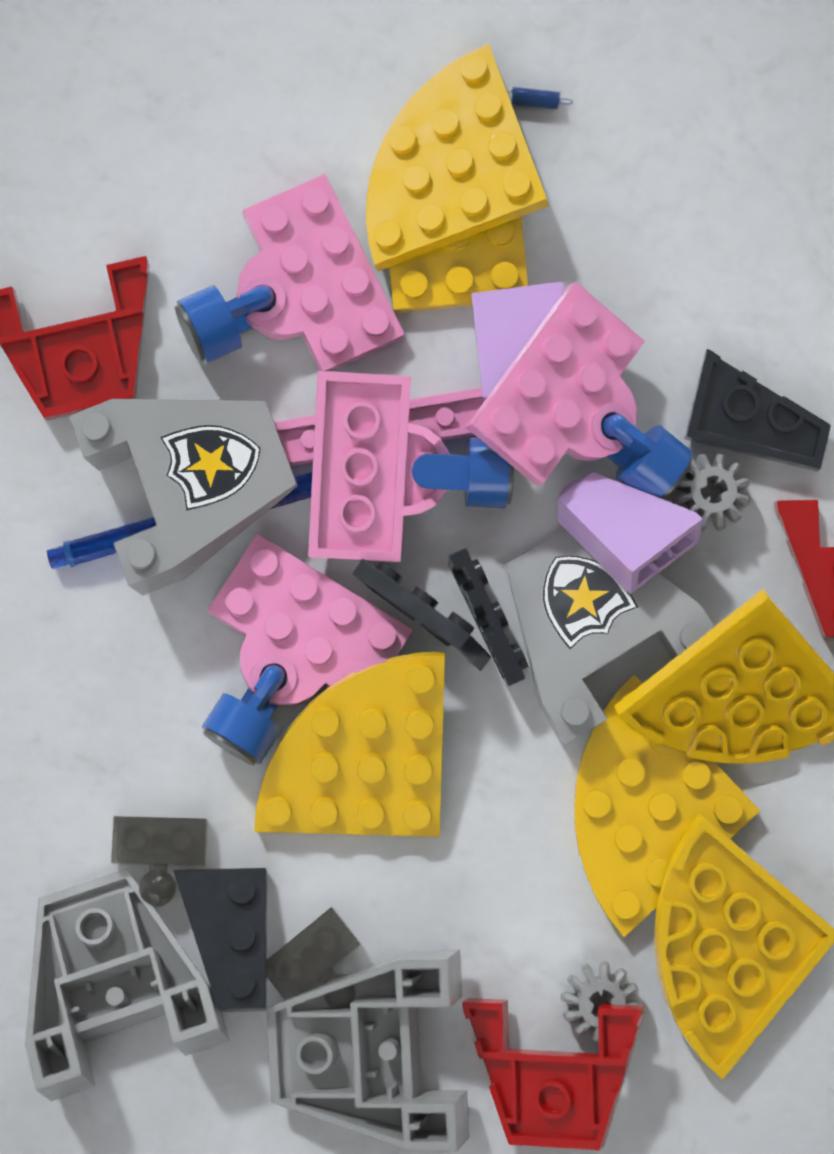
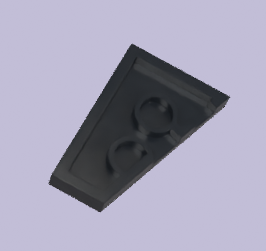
(750, 419)
(421, 607)
(487, 616)
(231, 932)

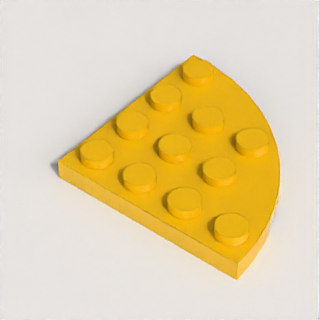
(450, 165)
(739, 692)
(362, 756)
(635, 809)
(729, 945)

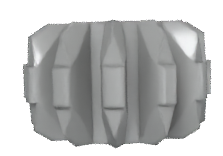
(724, 502)
(587, 988)

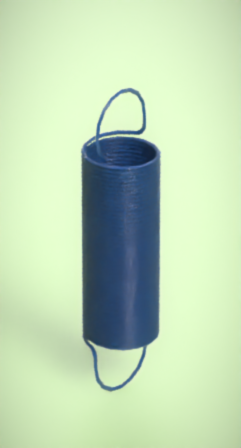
(536, 97)

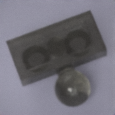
(159, 844)
(312, 959)

